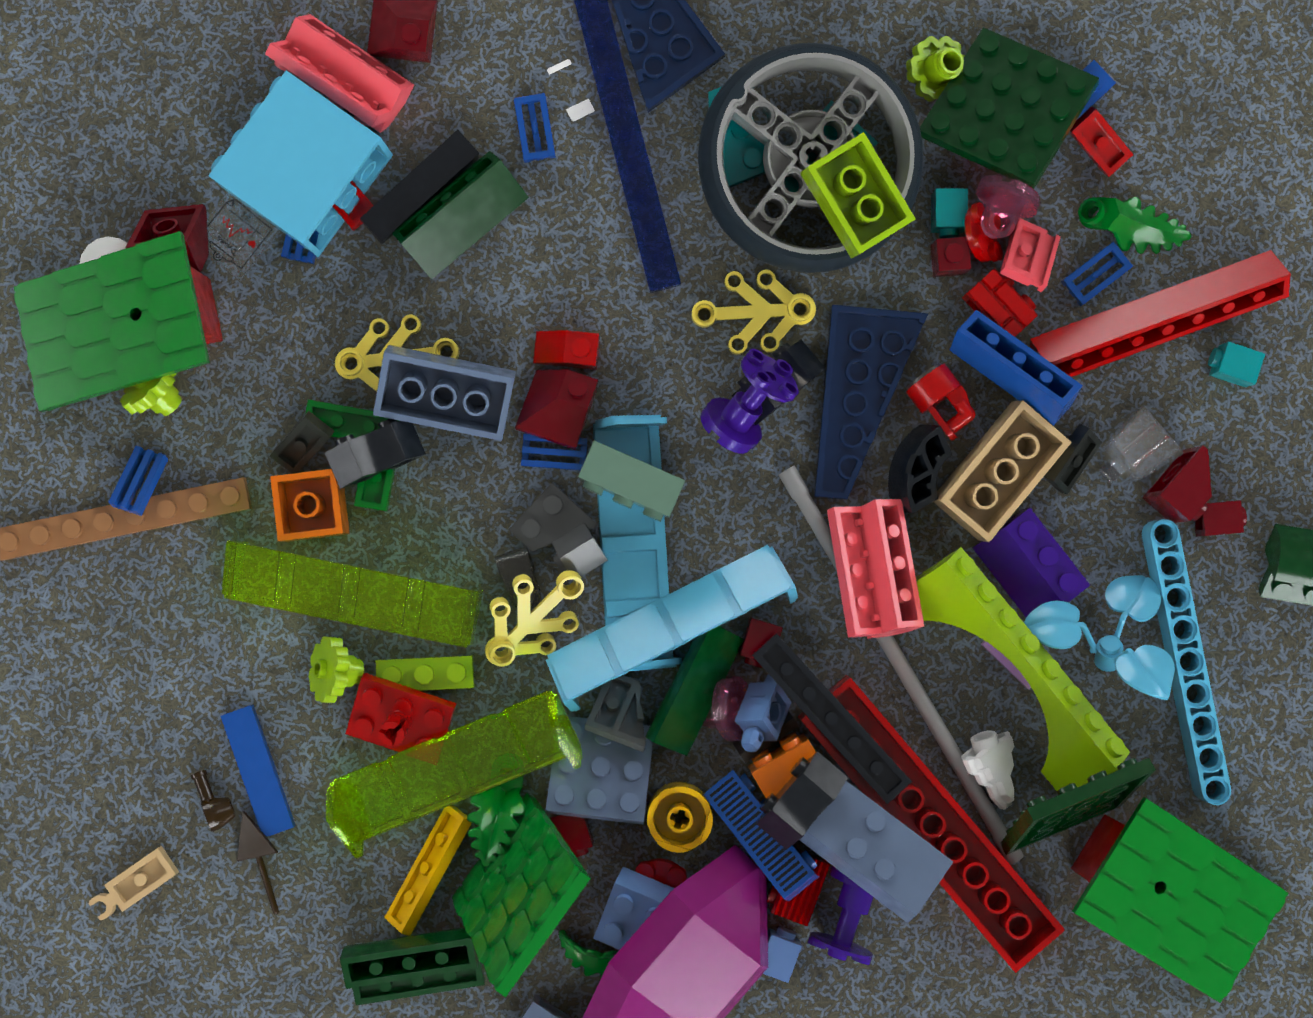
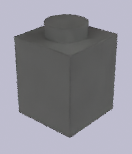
(578, 551)

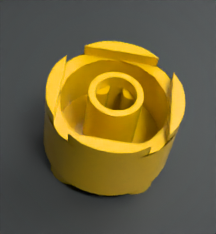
(690, 831)

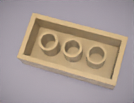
(1001, 470)

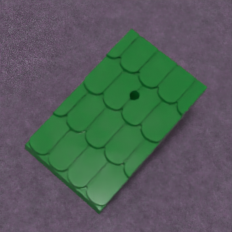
(116, 322)
(519, 896)
(1175, 897)

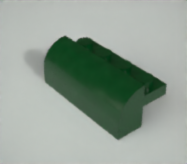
(1290, 565)
(411, 966)

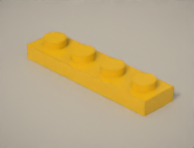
(428, 870)

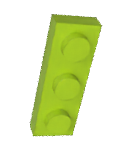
(429, 672)

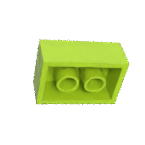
(857, 195)

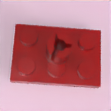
(397, 714)

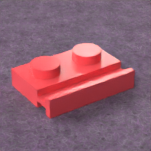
(1030, 255)

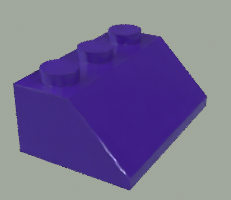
(1030, 563)

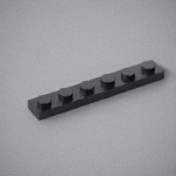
(831, 718)

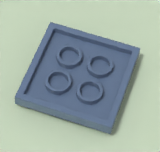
(608, 783)

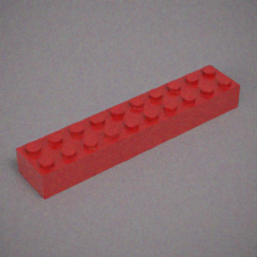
(980, 876)

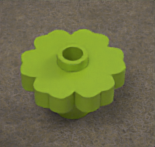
(934, 65)
(154, 394)
(333, 669)

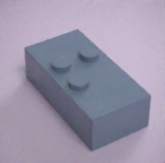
(444, 392)
(877, 852)

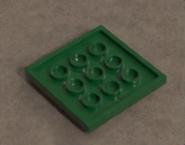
(1008, 107)
(1076, 804)

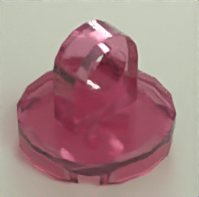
(1007, 200)
(725, 705)

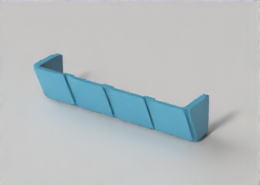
(629, 539)
(668, 623)

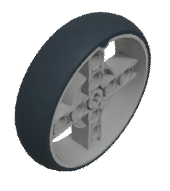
(739, 100)

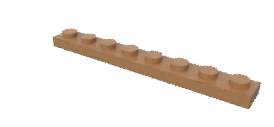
(112, 522)

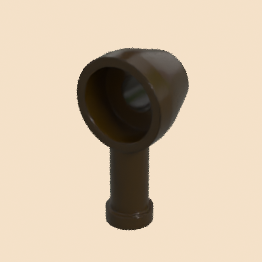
(216, 810)

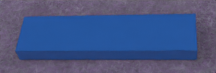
(258, 771)

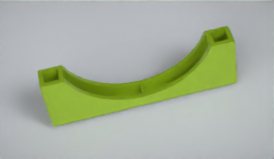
(1078, 736)

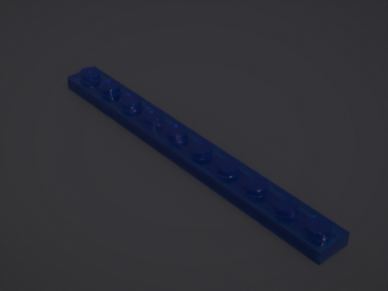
(628, 144)

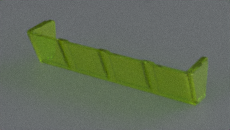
(350, 594)
(450, 769)

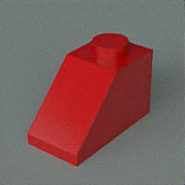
(567, 349)

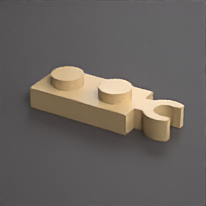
(136, 882)

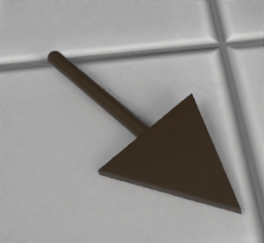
(255, 845)

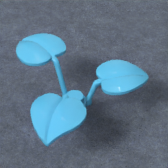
(1146, 669)

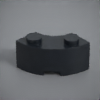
(804, 366)
(375, 452)
(916, 467)
(801, 799)

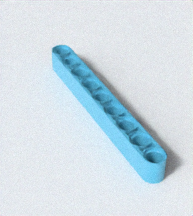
(1196, 673)

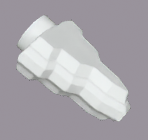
(992, 765)

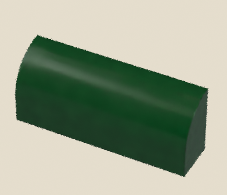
(460, 214)
(692, 690)

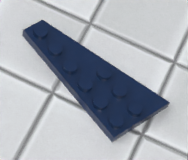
(665, 46)
(861, 374)

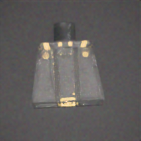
(1138, 447)

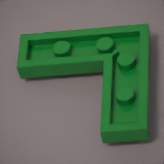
(349, 420)

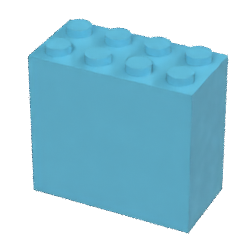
(300, 161)

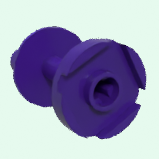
(735, 418)
(854, 903)

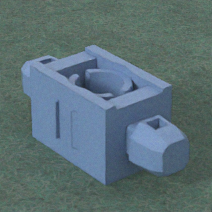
(762, 713)

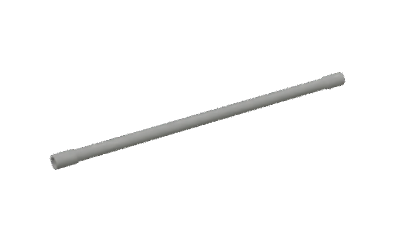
(800, 494)

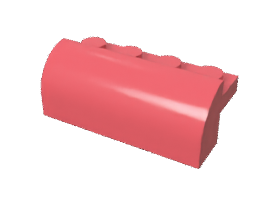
(341, 72)
(875, 569)

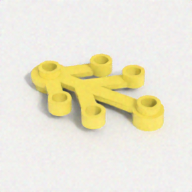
(759, 311)
(375, 360)
(532, 621)

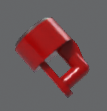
(932, 389)

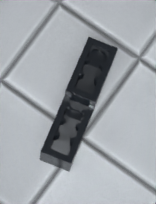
(420, 186)

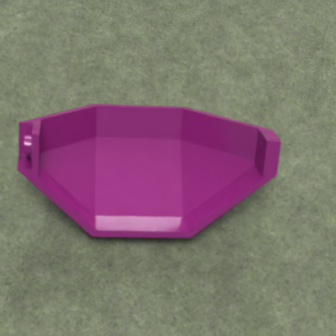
(694, 949)

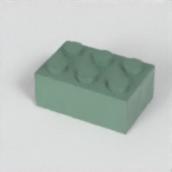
(630, 481)

